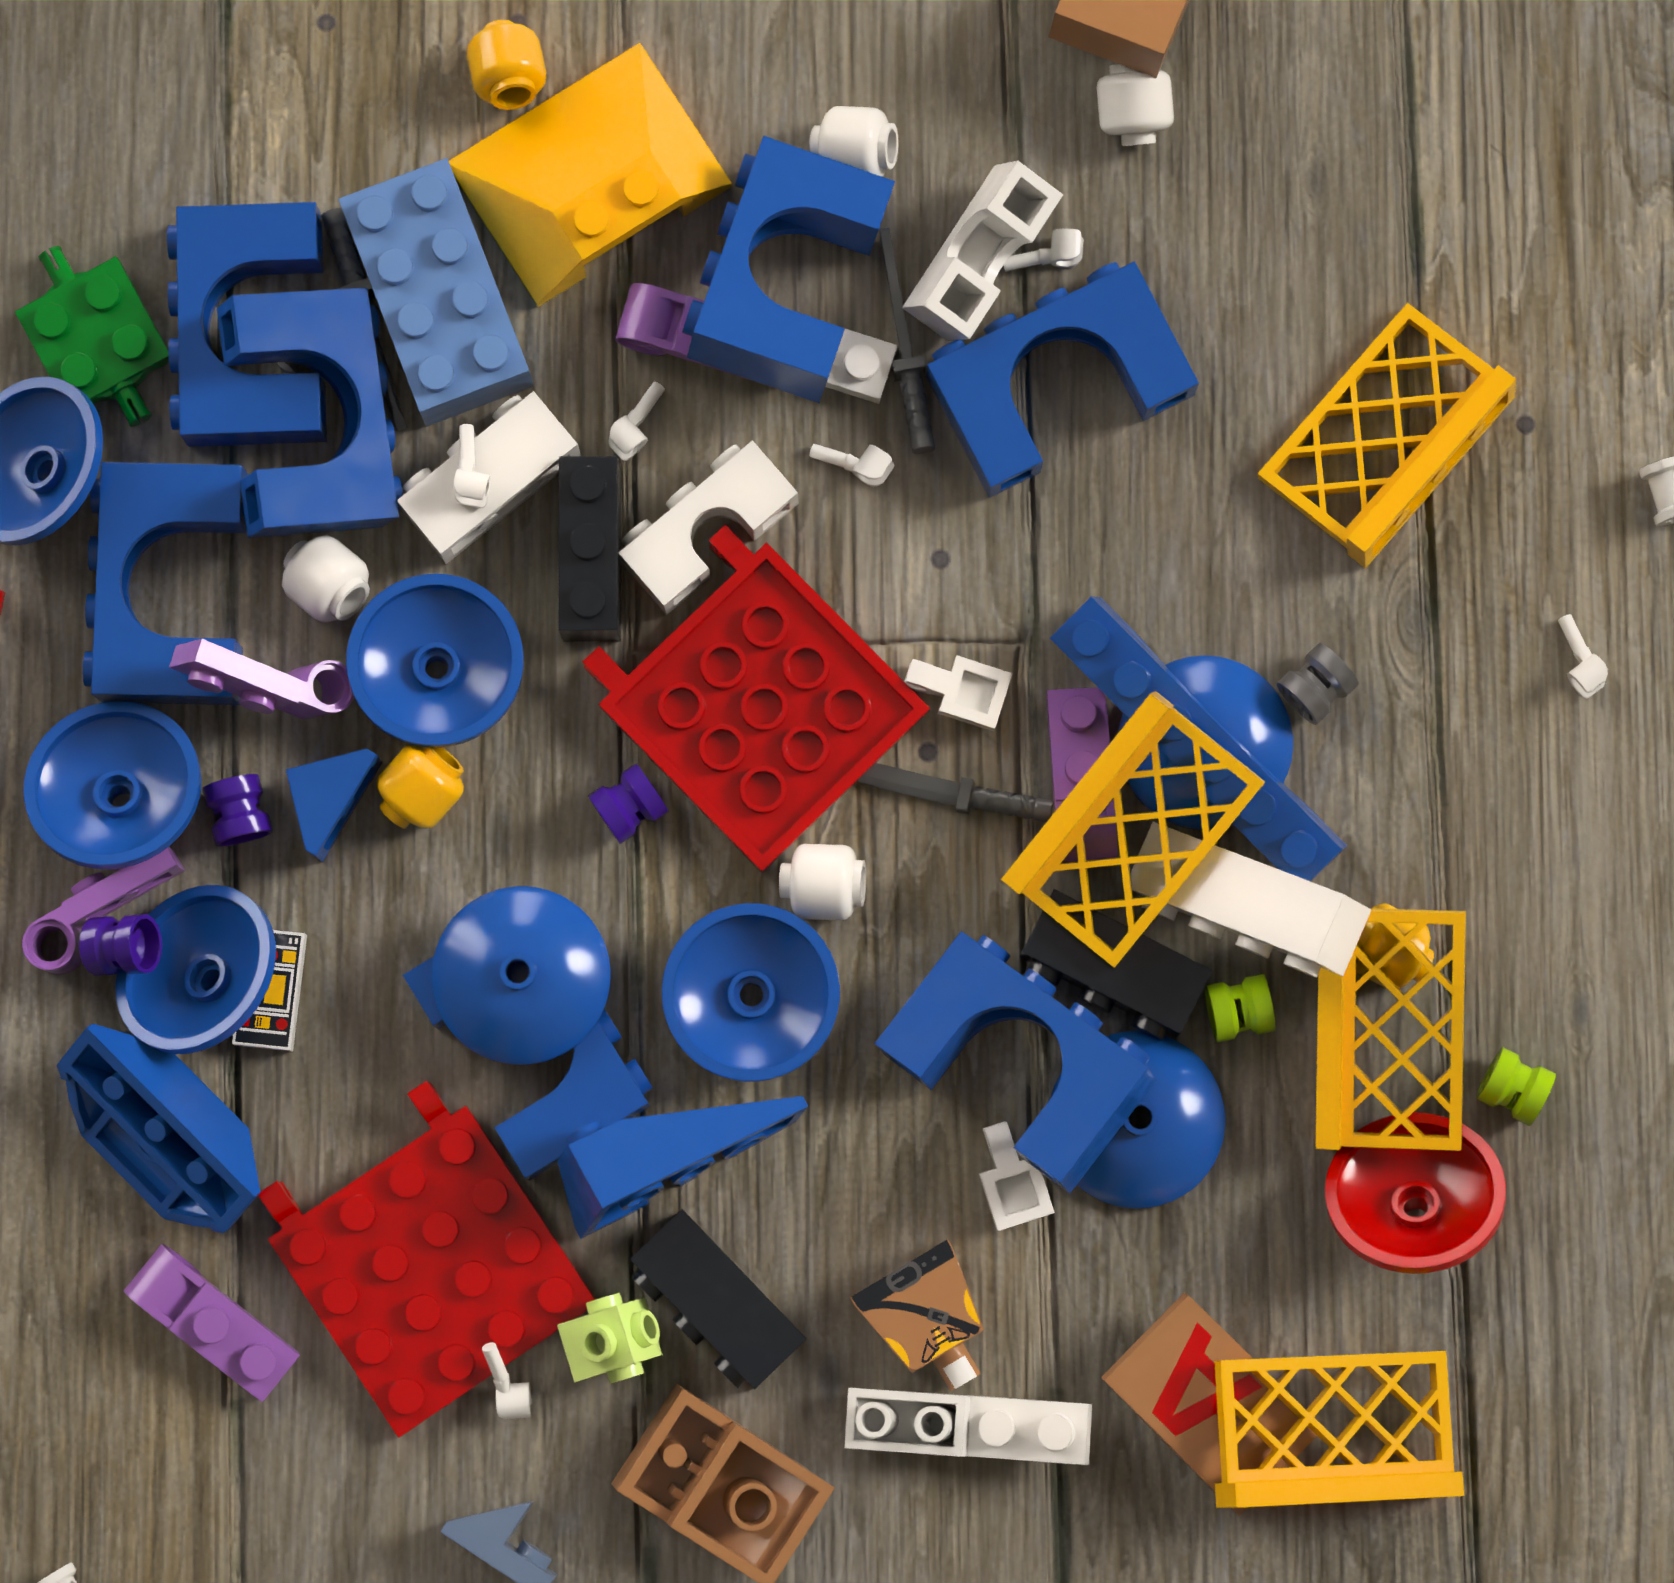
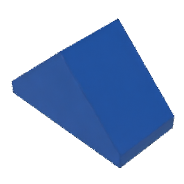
(328, 794)

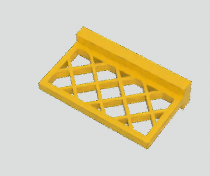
(1427, 464)
(1094, 794)
(1338, 1041)
(1336, 1482)

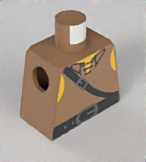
(926, 1314)

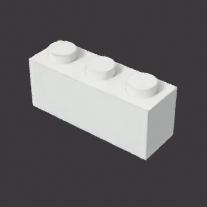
(516, 452)

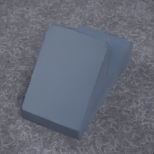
(487, 1537)

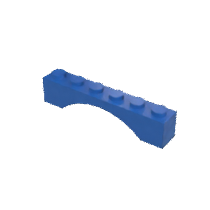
(1129, 671)

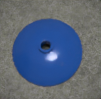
(46, 456)
(425, 623)
(1244, 707)
(93, 760)
(740, 949)
(209, 972)
(530, 1018)
(1179, 1143)

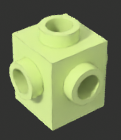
(611, 1339)

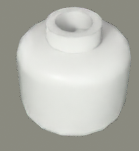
(1134, 104)
(857, 138)
(325, 579)
(823, 882)

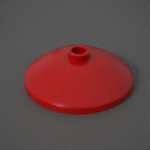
(1376, 1188)

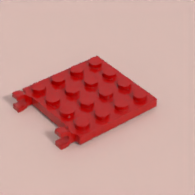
(760, 703)
(428, 1266)

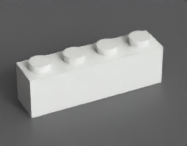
(1257, 903)

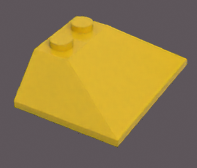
(587, 172)

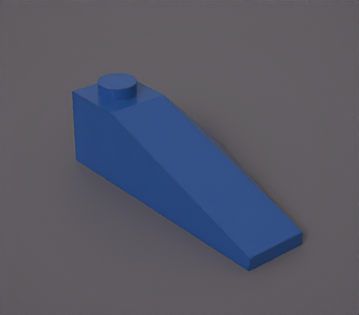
(625, 1163)

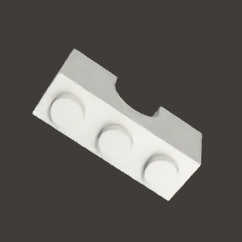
(996, 223)
(740, 489)

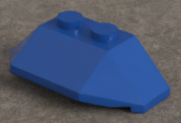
(160, 1129)

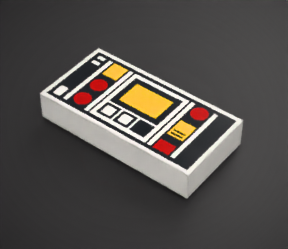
(276, 1017)

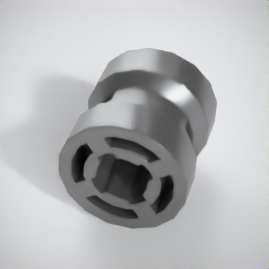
(1317, 683)

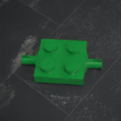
(95, 333)

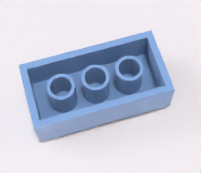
(436, 292)

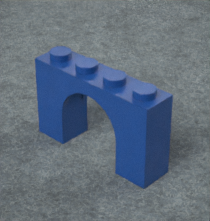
(782, 195)
(213, 253)
(1109, 314)
(336, 338)
(136, 510)
(977, 989)
(593, 1090)

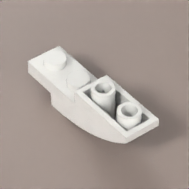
(968, 1426)

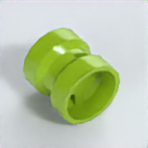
(1253, 1006)
(1515, 1086)

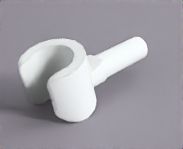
(1065, 252)
(624, 434)
(871, 468)
(469, 486)
(1591, 672)
(512, 1399)

